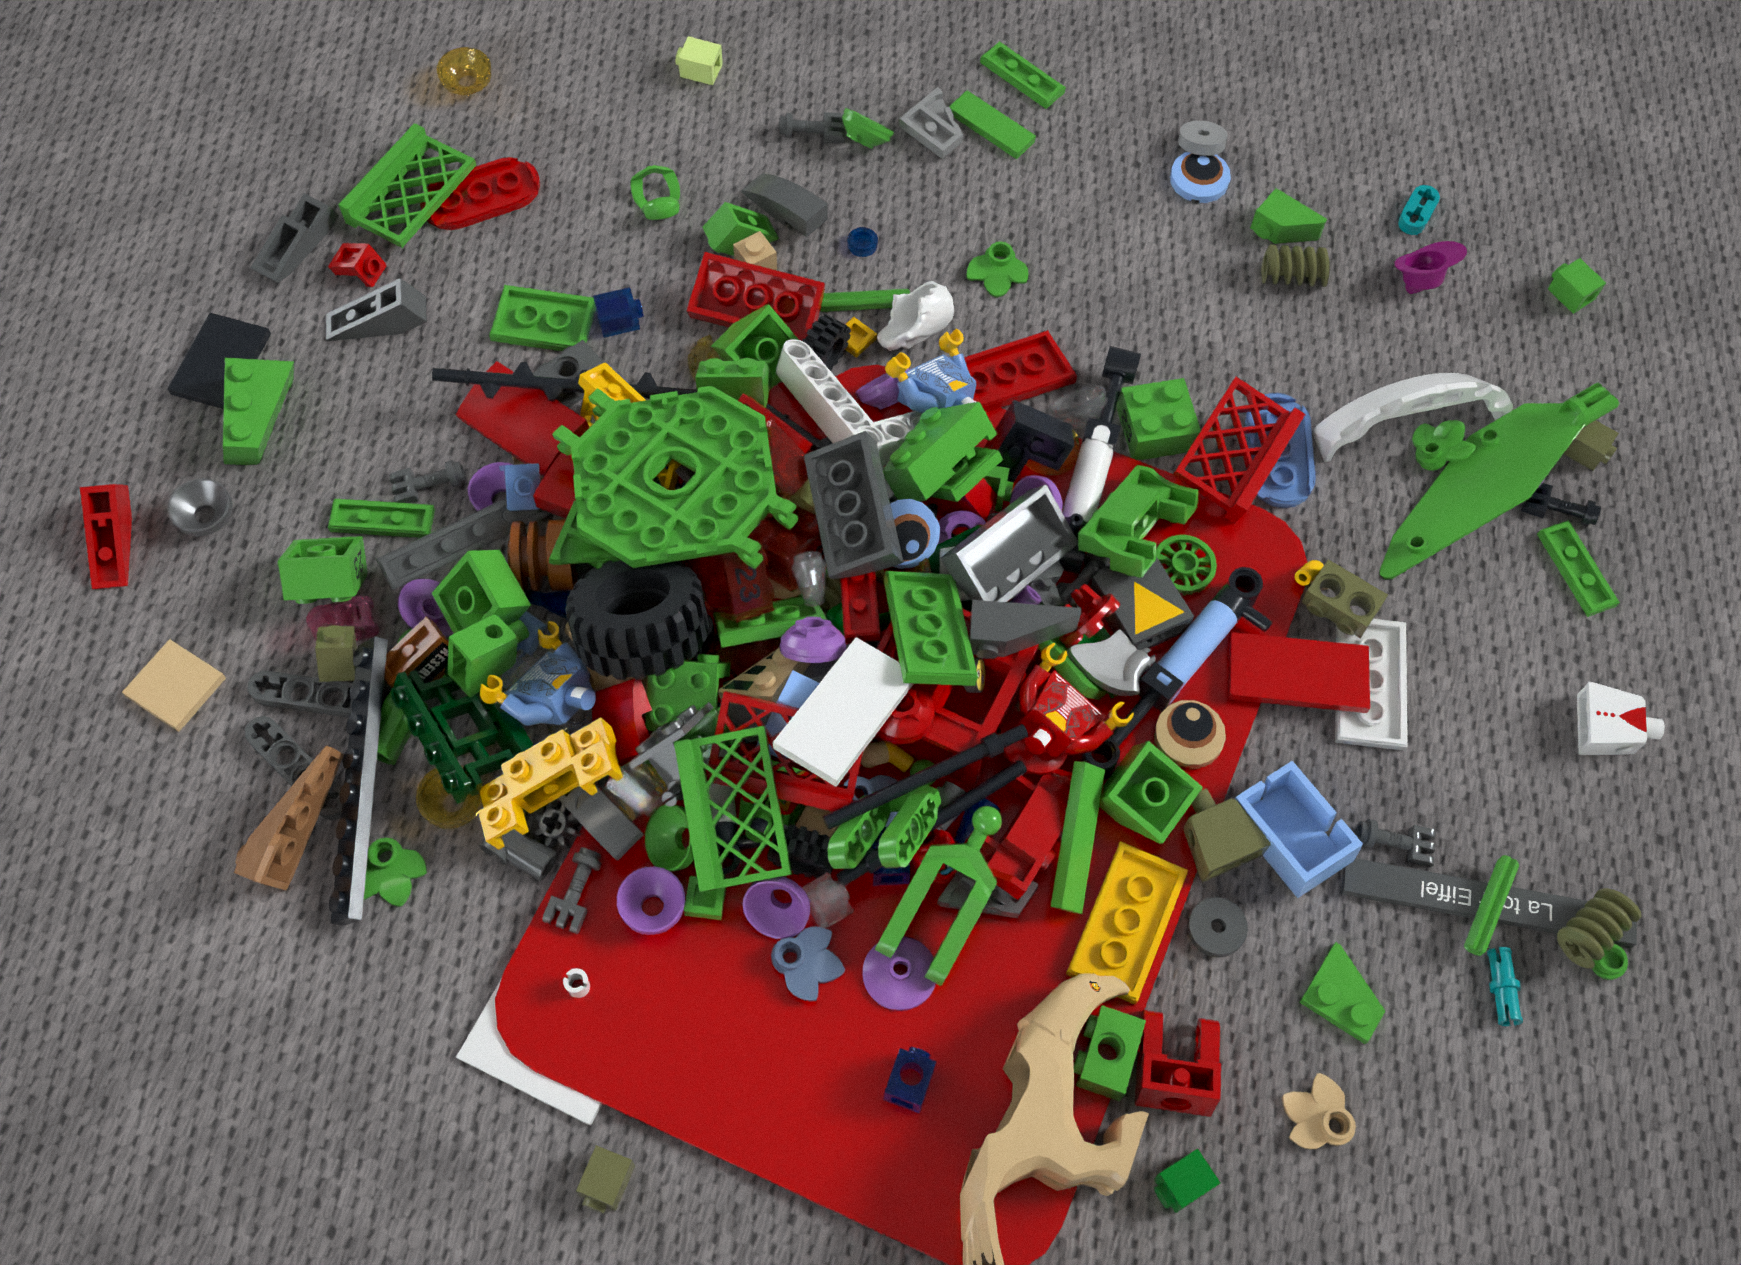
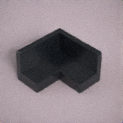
(1031, 435)

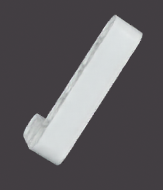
(832, 405)

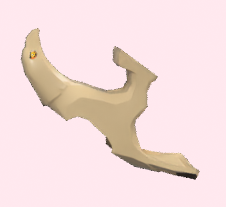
(1039, 1127)

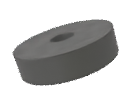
(1228, 915)

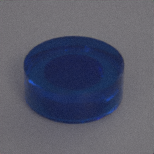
(862, 242)

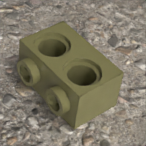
(1349, 591)

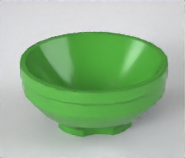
(864, 129)
(664, 839)

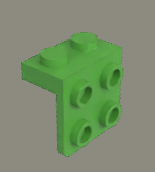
(688, 685)

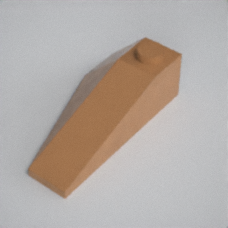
(281, 838)

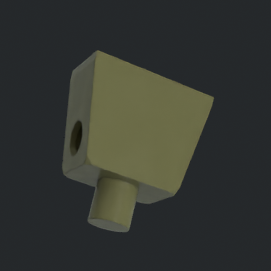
(1222, 836)

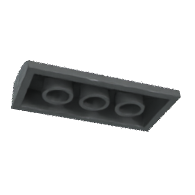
(853, 507)

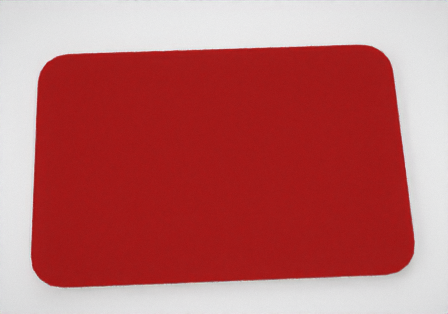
(720, 1053)

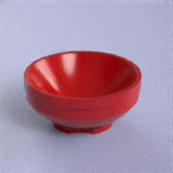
(912, 724)

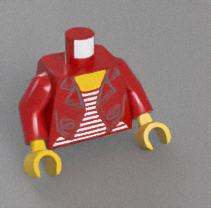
(1059, 715)

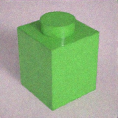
(1576, 285)

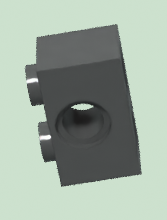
(570, 362)

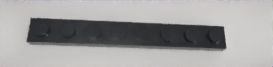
(358, 788)

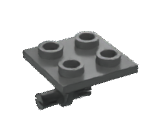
(661, 751)

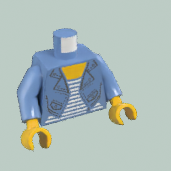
(937, 382)
(549, 689)

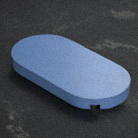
(1296, 463)

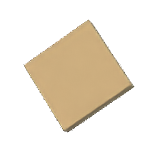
(174, 685)

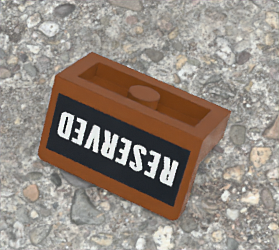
(420, 650)

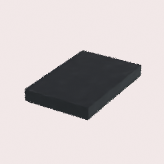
(203, 368)

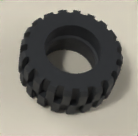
(637, 618)

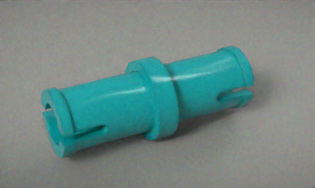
(1504, 986)

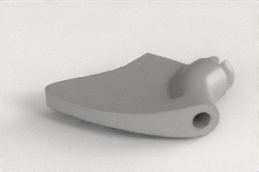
(1113, 663)

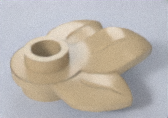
(1315, 1110)

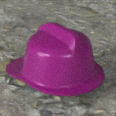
(1429, 265)

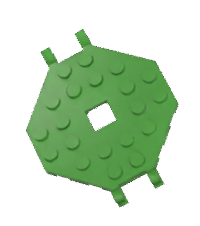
(710, 513)

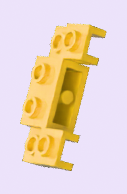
(546, 774)

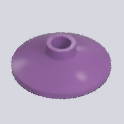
(417, 602)
(896, 990)

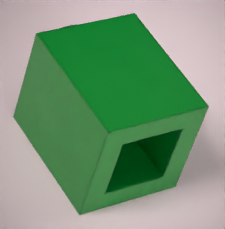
(1185, 1181)

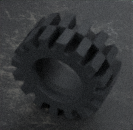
(828, 339)
(806, 851)

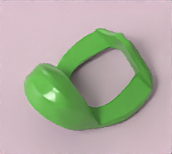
(660, 207)

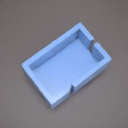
(1295, 824)

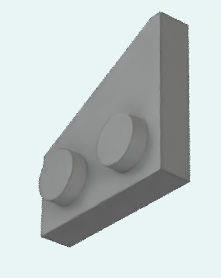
(933, 124)

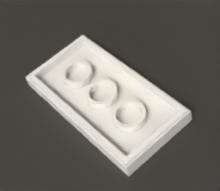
(843, 712)
(1387, 719)

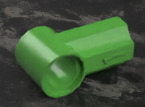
(392, 732)

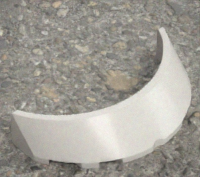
(1402, 399)

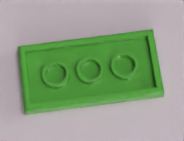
(929, 629)

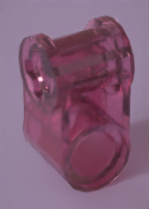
(345, 615)

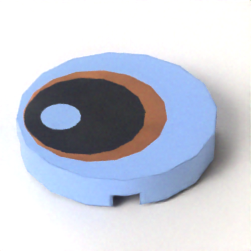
(1200, 177)
(916, 531)

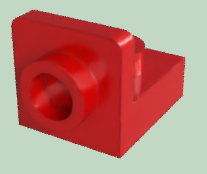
(358, 261)

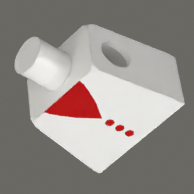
(1613, 721)

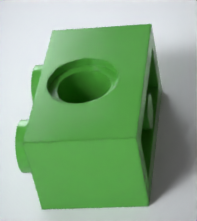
(1124, 1035)

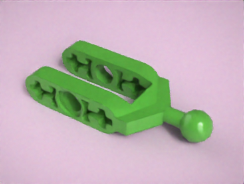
(902, 837)
(965, 859)

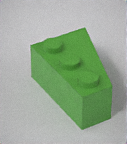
(251, 405)
(935, 448)

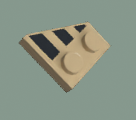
(765, 678)

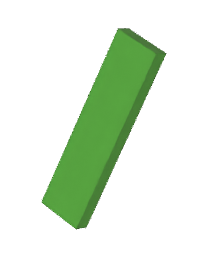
(1077, 837)

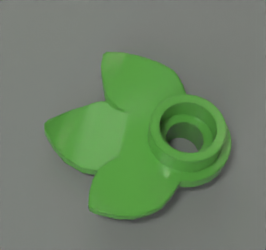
(996, 272)
(1441, 444)
(394, 876)

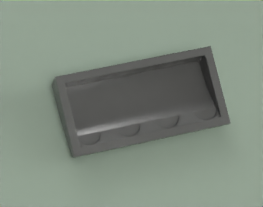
(1011, 548)

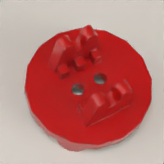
(1092, 611)

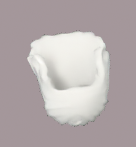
(917, 316)

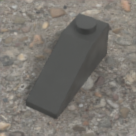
(382, 312)
(1012, 627)

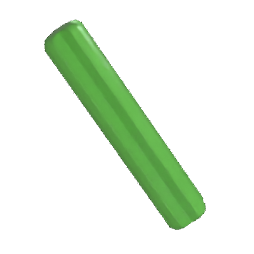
(860, 300)
(1491, 905)

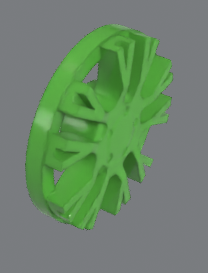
(1185, 562)

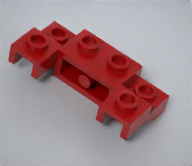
(1031, 833)

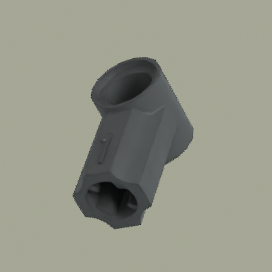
(524, 854)

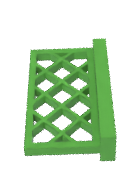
(388, 176)
(700, 813)

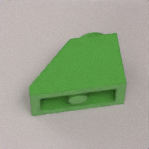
(1286, 220)
(734, 224)

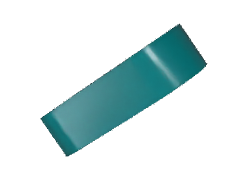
(1413, 207)

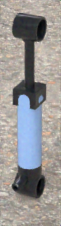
(1167, 677)

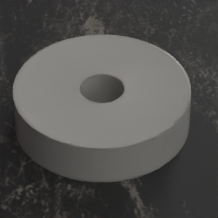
(1202, 138)

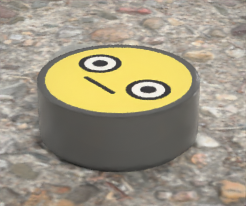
(979, 687)

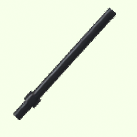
(990, 746)
(871, 861)

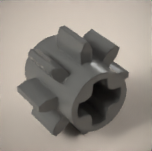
(547, 822)

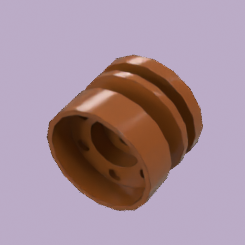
(530, 556)

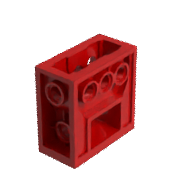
(952, 732)

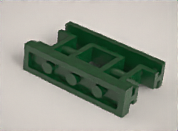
(440, 742)

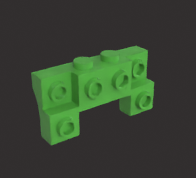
(1129, 514)

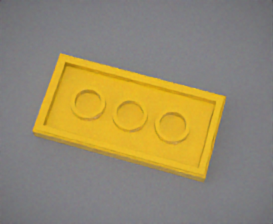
(1128, 918)

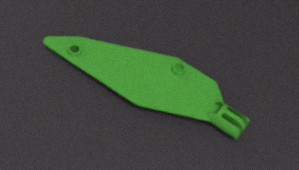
(1501, 473)

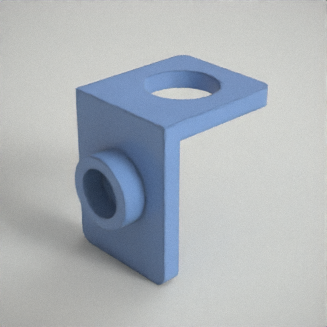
(520, 485)

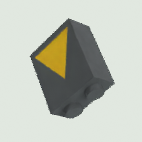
(1149, 605)

